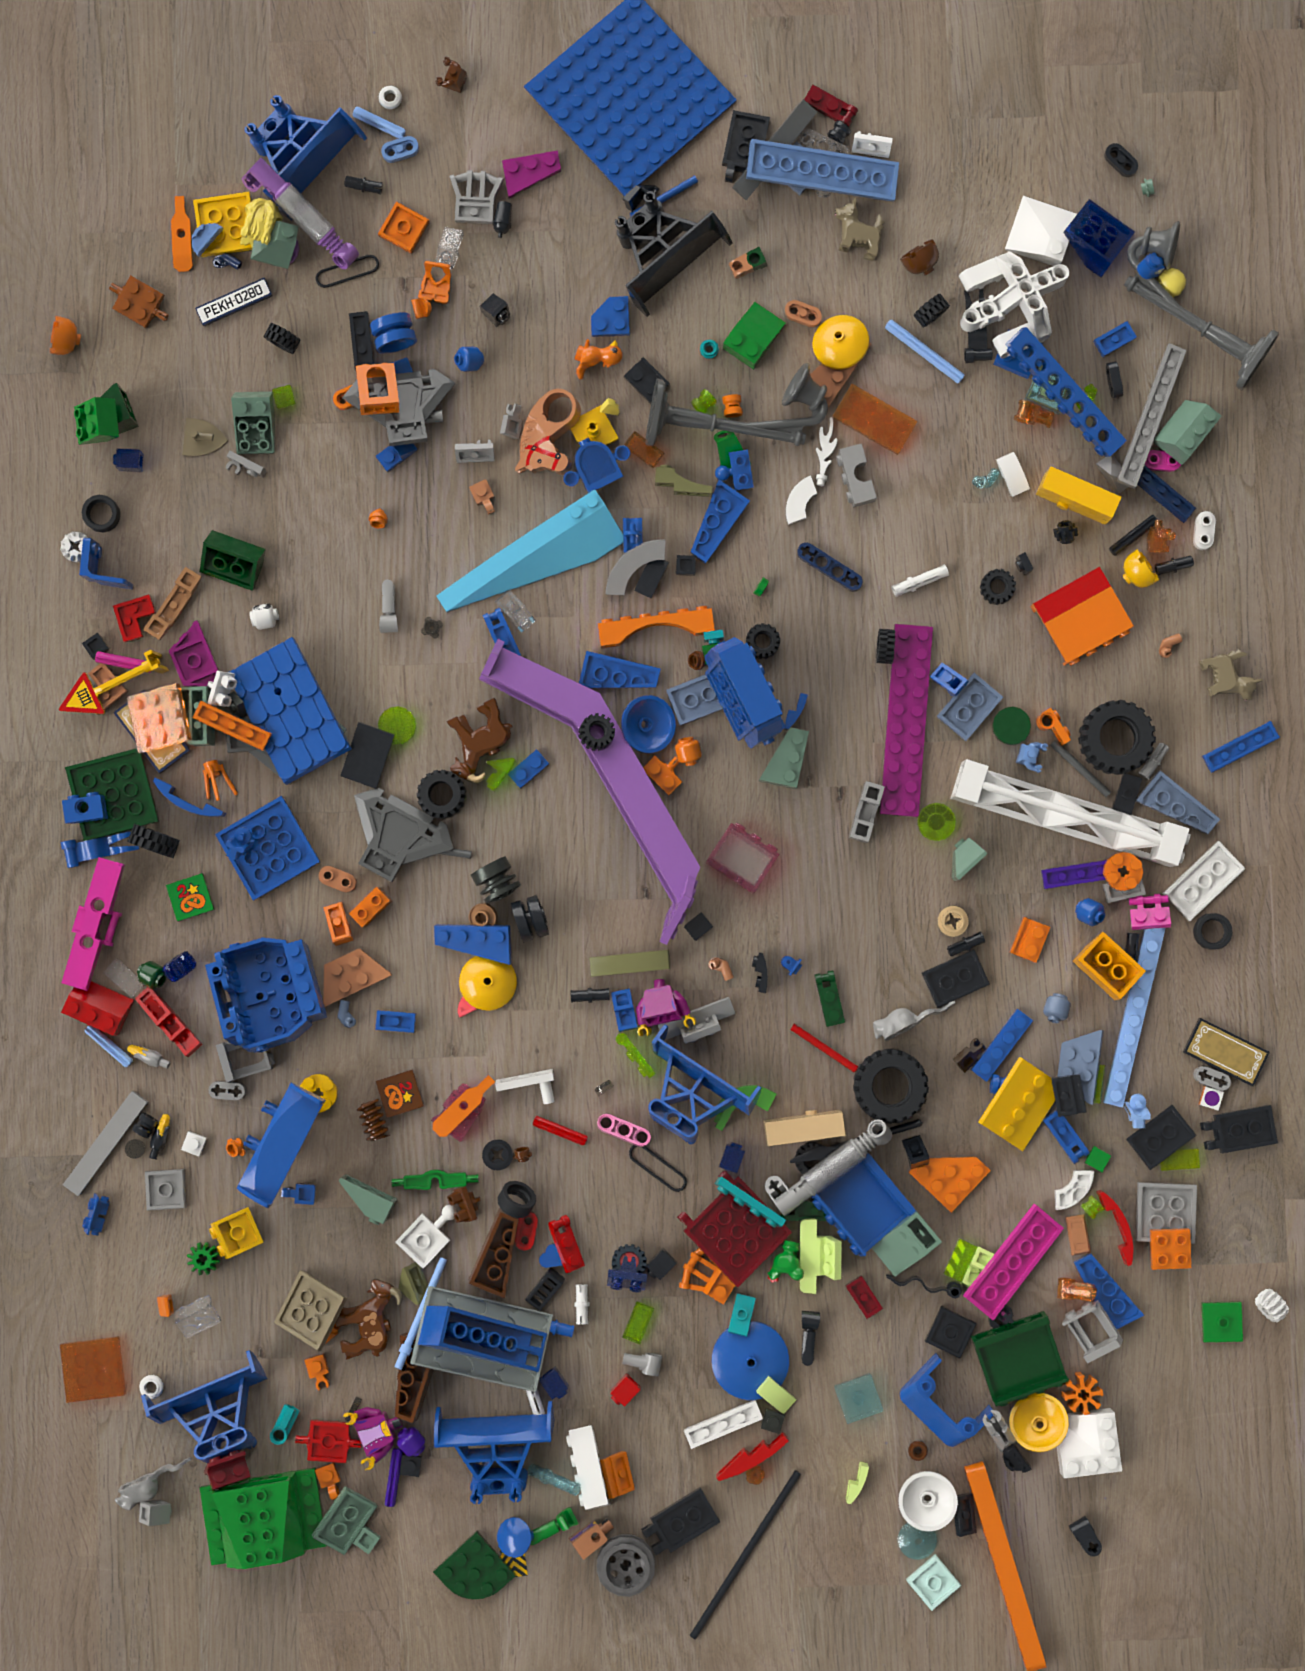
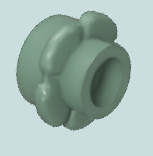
(1147, 187)

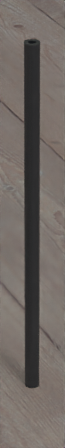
(745, 1554)

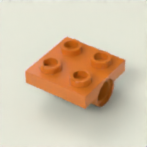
(1170, 1248)

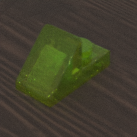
(502, 766)

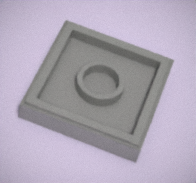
(165, 1189)

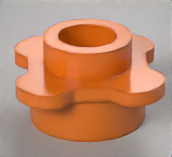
(235, 1147)

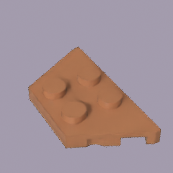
(350, 974)

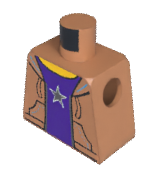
(584, 1543)

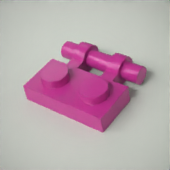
(1149, 917)

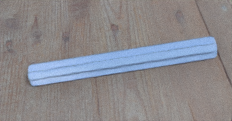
(924, 351)

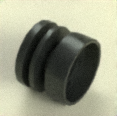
(495, 879)

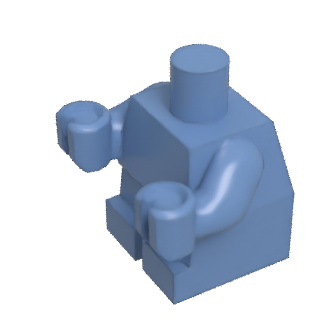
(1028, 755)

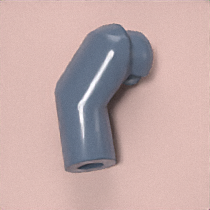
(344, 1016)

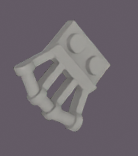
(475, 209)

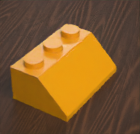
(1109, 966)

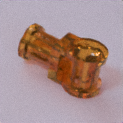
(1033, 414)

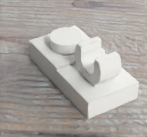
(871, 145)

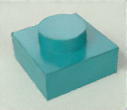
(713, 637)

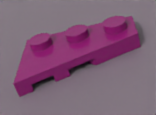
(528, 170)

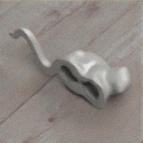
(902, 1020)
(144, 1487)

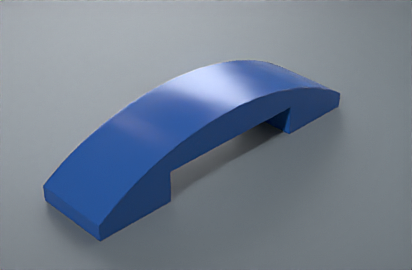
(167, 790)

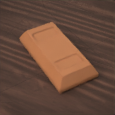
(1078, 1234)

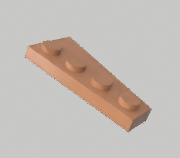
(833, 379)

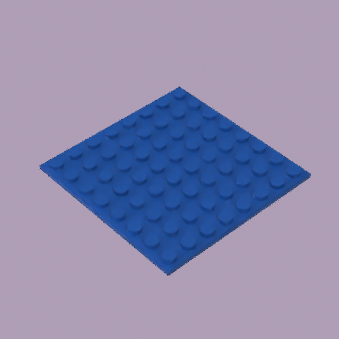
(630, 94)

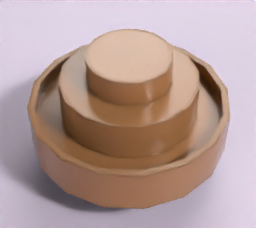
(482, 915)

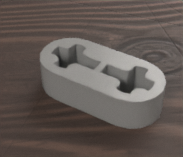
(1213, 1074)
(227, 1095)

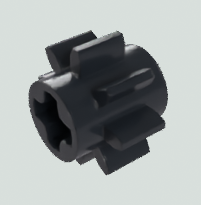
(1065, 532)

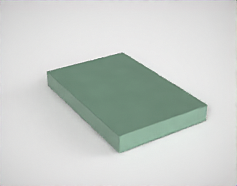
(344, 1520)

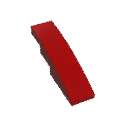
(168, 1021)
(744, 1460)

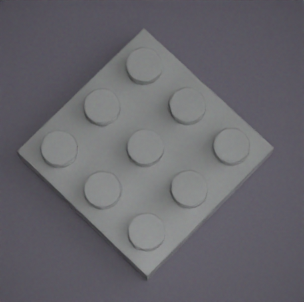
(1165, 1208)

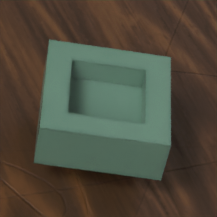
(366, 1539)

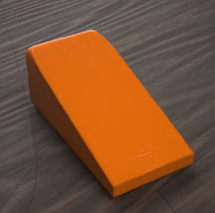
(338, 924)

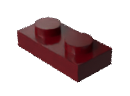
(864, 1297)

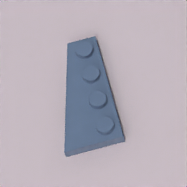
(1173, 801)

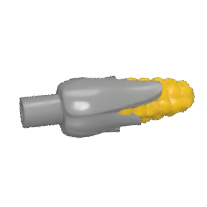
(148, 1056)

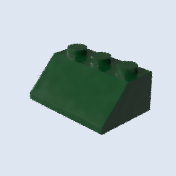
(231, 560)

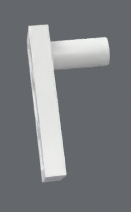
(542, 1077)

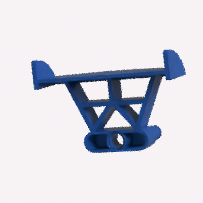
(311, 157)
(685, 1127)
(279, 1144)
(207, 1394)
(494, 1431)

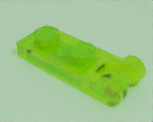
(634, 1055)

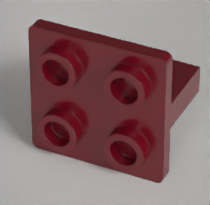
(227, 1470)

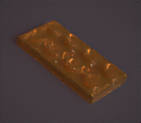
(874, 419)

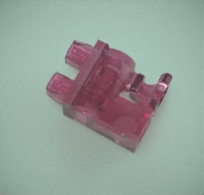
(463, 1128)

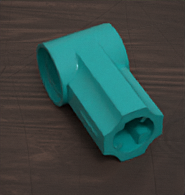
(285, 1423)

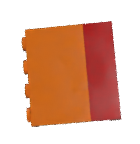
(1083, 616)

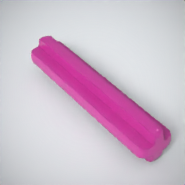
(117, 660)

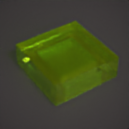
(283, 396)

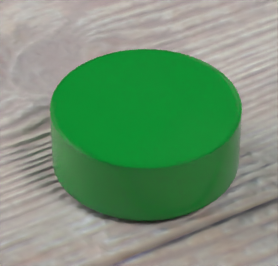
(761, 587)

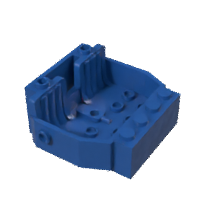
(744, 692)
(259, 969)

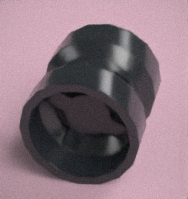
(145, 1125)

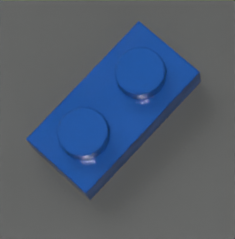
(1114, 339)
(528, 769)
(395, 1021)

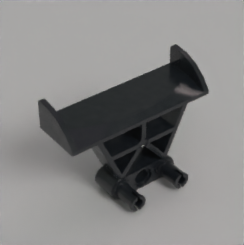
(675, 257)

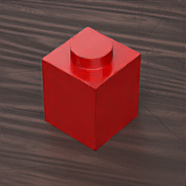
(624, 1390)

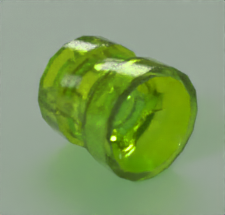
(704, 401)

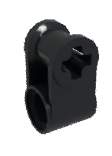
(1085, 1534)

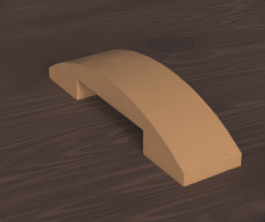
(174, 604)

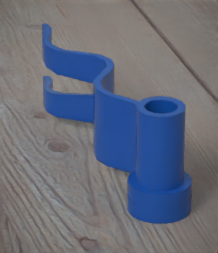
(93, 848)

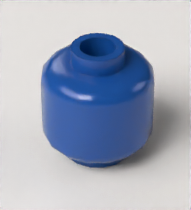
(469, 358)
(1090, 912)

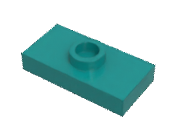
(741, 1315)

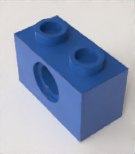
(96, 810)

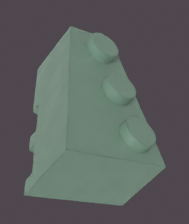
(200, 733)
(787, 761)

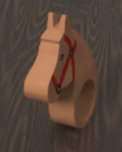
(539, 435)

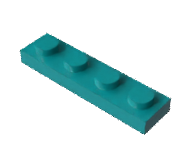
(742, 1198)

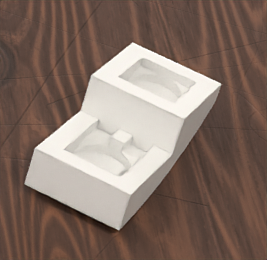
(1013, 474)

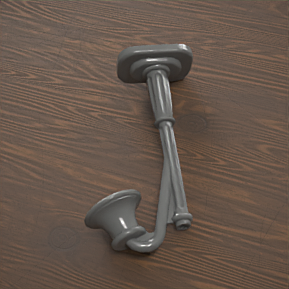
(1164, 245)
(801, 389)

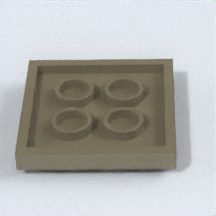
(310, 1310)

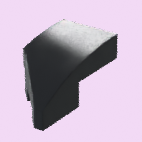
(635, 195)

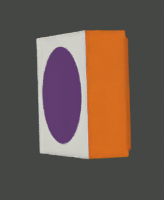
(1211, 1098)

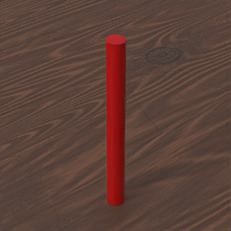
(824, 1048)

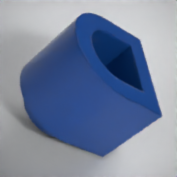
(1150, 266)

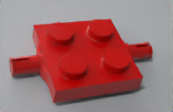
(328, 1441)

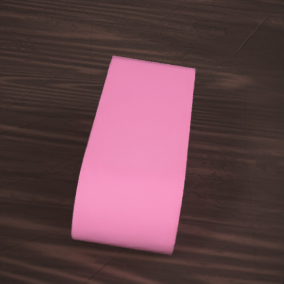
(633, 1130)

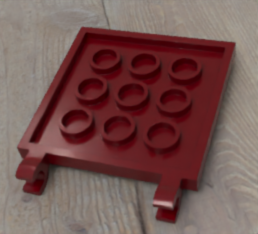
(733, 1235)

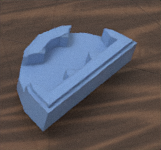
(204, 236)

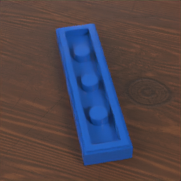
(1240, 746)

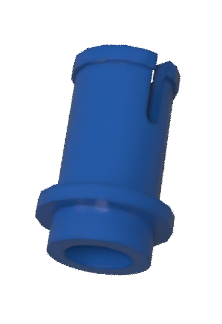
(561, 1329)

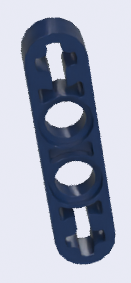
(831, 564)

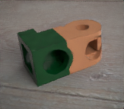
(748, 263)

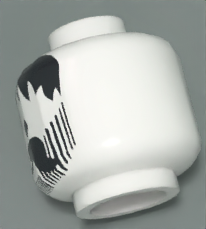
(264, 616)

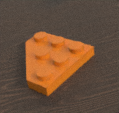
(950, 1178)

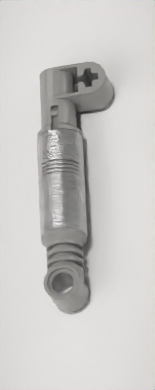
(828, 1170)

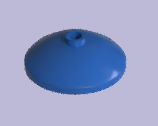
(658, 720)

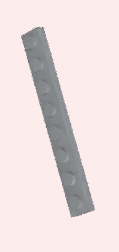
(1151, 416)

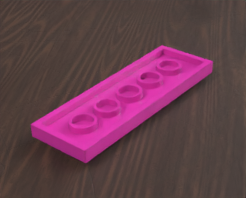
(1013, 1262)

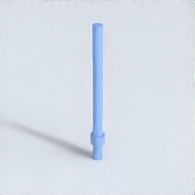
(405, 1349)

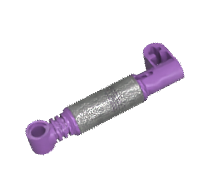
(300, 211)

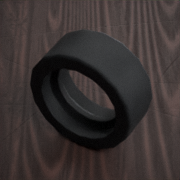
(87, 506)
(1197, 930)
(512, 1208)

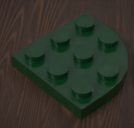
(474, 1569)

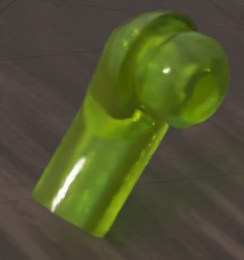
(1091, 392)

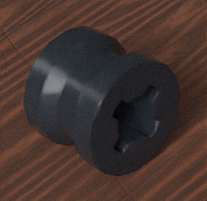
(839, 132)

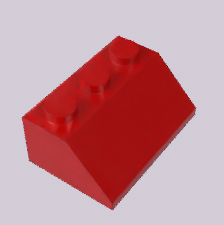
(98, 1007)

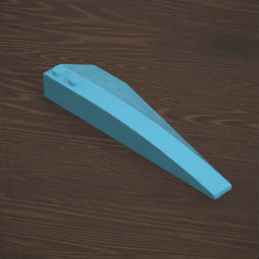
(557, 545)

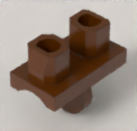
(466, 1202)

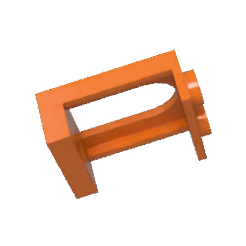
(377, 405)

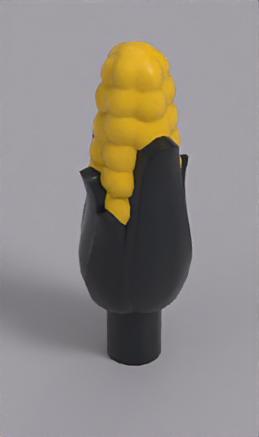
(159, 1137)

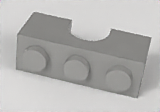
(859, 492)
(866, 812)

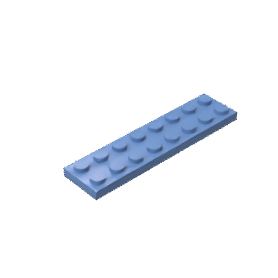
(822, 170)

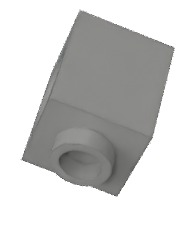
(155, 1512)

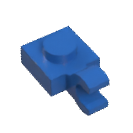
(303, 1193)

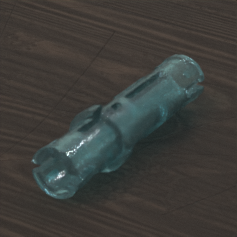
(547, 1476)

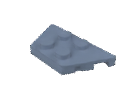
(1083, 1057)

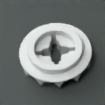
(74, 556)

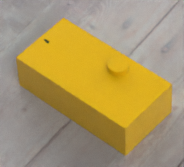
(1078, 495)

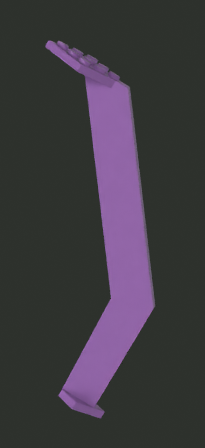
(616, 767)

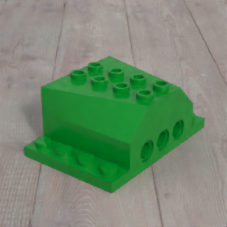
(262, 1519)

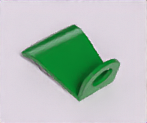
(725, 445)

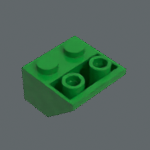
(96, 421)

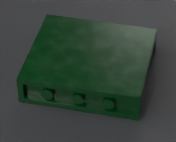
(1019, 1359)

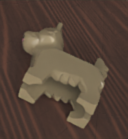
(857, 233)
(1225, 676)

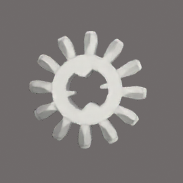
(1271, 1305)

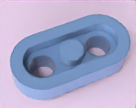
(399, 147)

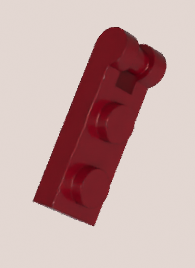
(830, 105)

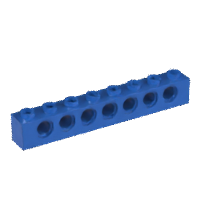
(1113, 438)

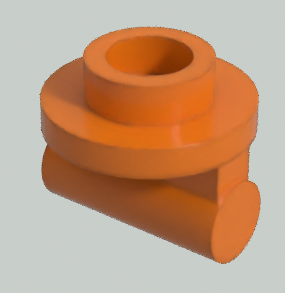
(421, 307)

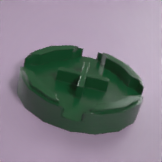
(1011, 725)

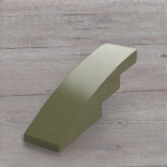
(629, 963)

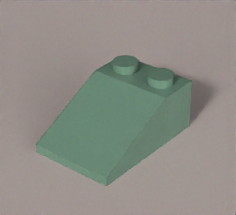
(370, 1200)

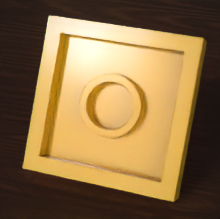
(596, 427)

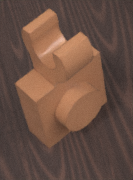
(482, 494)

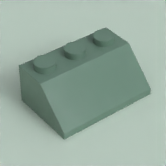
(1186, 429)

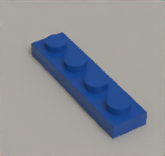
(1001, 1045)

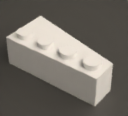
(588, 1467)

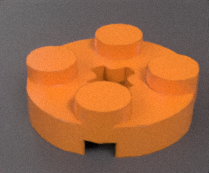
(1114, 877)

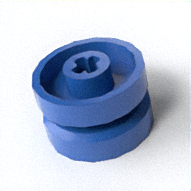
(393, 332)

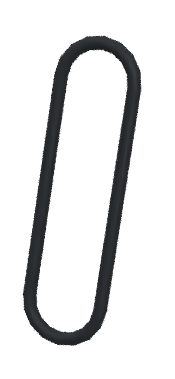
(350, 278)
(654, 1175)

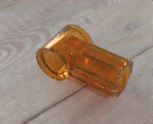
(1070, 1290)

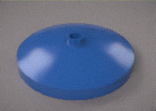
(731, 1357)

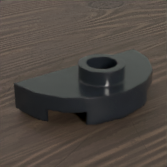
(1015, 1460)

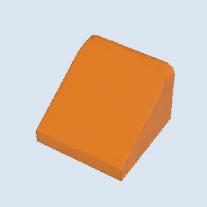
(165, 1305)

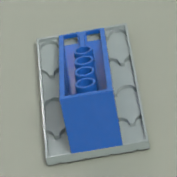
(481, 1339)

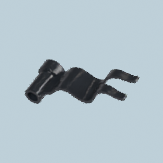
(977, 339)
(949, 1287)

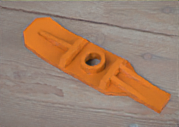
(181, 246)
(455, 1114)

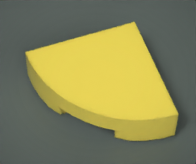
(609, 407)

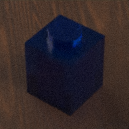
(128, 460)
(732, 1157)
(554, 1383)

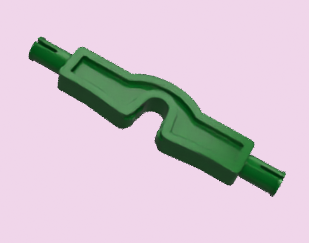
(446, 1180)

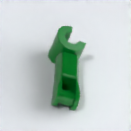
(564, 1520)

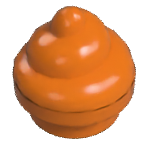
(378, 519)

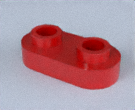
(527, 1230)

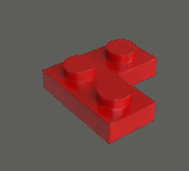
(129, 613)

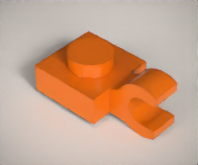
(328, 1477)

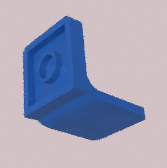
(89, 565)

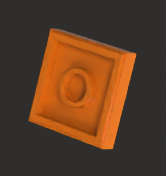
(403, 227)

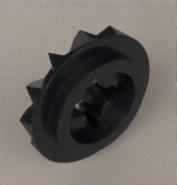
(498, 1164)

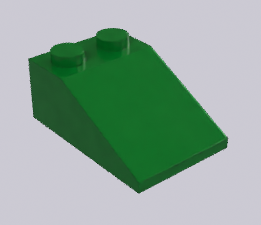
(753, 335)

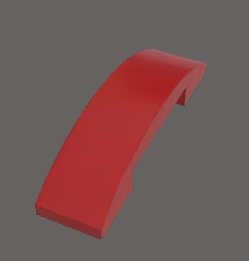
(1126, 1248)

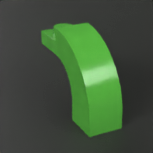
(765, 1100)

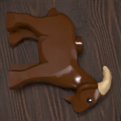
(479, 742)

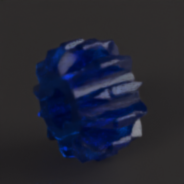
(179, 966)

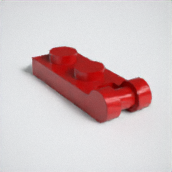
(566, 1244)

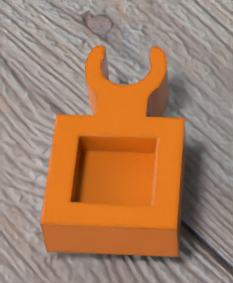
(317, 1368)

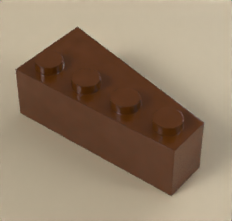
(494, 1259)
(411, 1388)

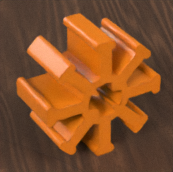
(1087, 1387)

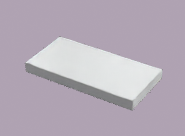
(1204, 881)

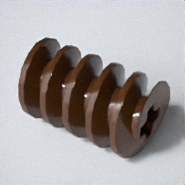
(373, 1120)

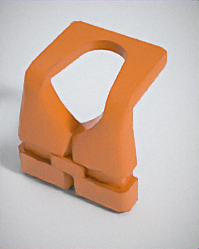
(434, 290)

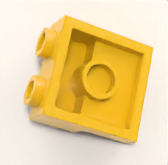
(235, 1233)

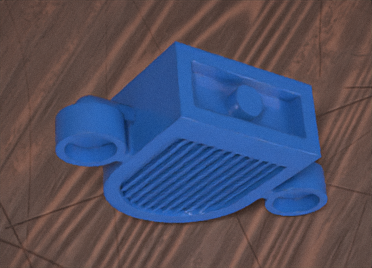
(596, 465)

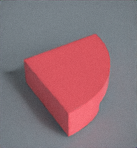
(464, 1007)

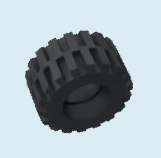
(426, 787)

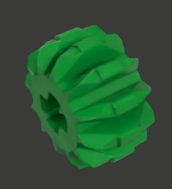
(200, 1265)

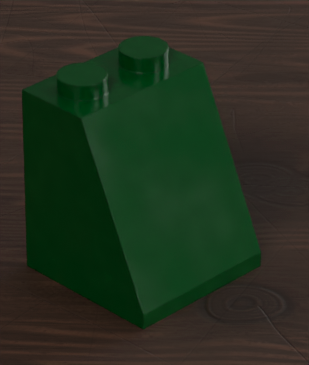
(125, 414)

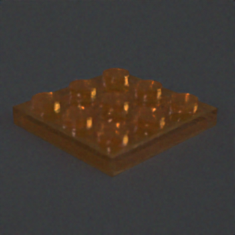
(159, 718)
(92, 1369)

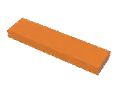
(232, 725)

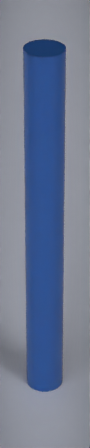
(674, 191)

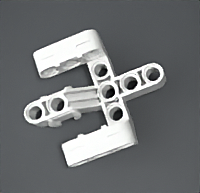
(1011, 297)

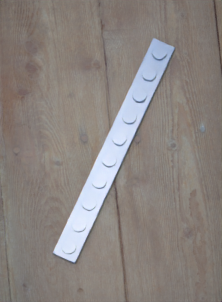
(1133, 1018)

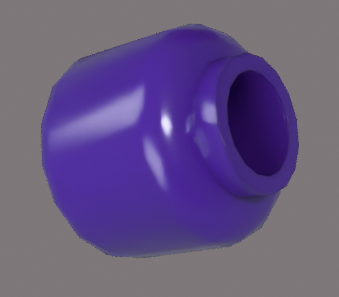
(411, 1441)

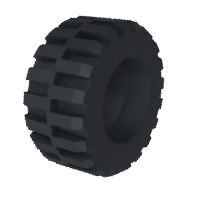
(1141, 729)
(890, 1112)

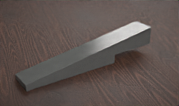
(786, 134)

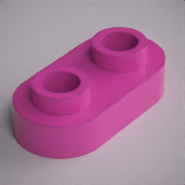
(1162, 462)

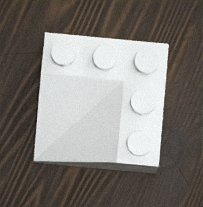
(1090, 1445)

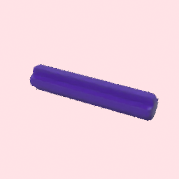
(393, 1478)

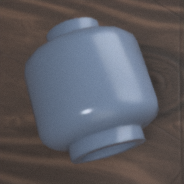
(1057, 1008)

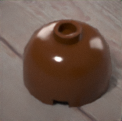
(921, 258)

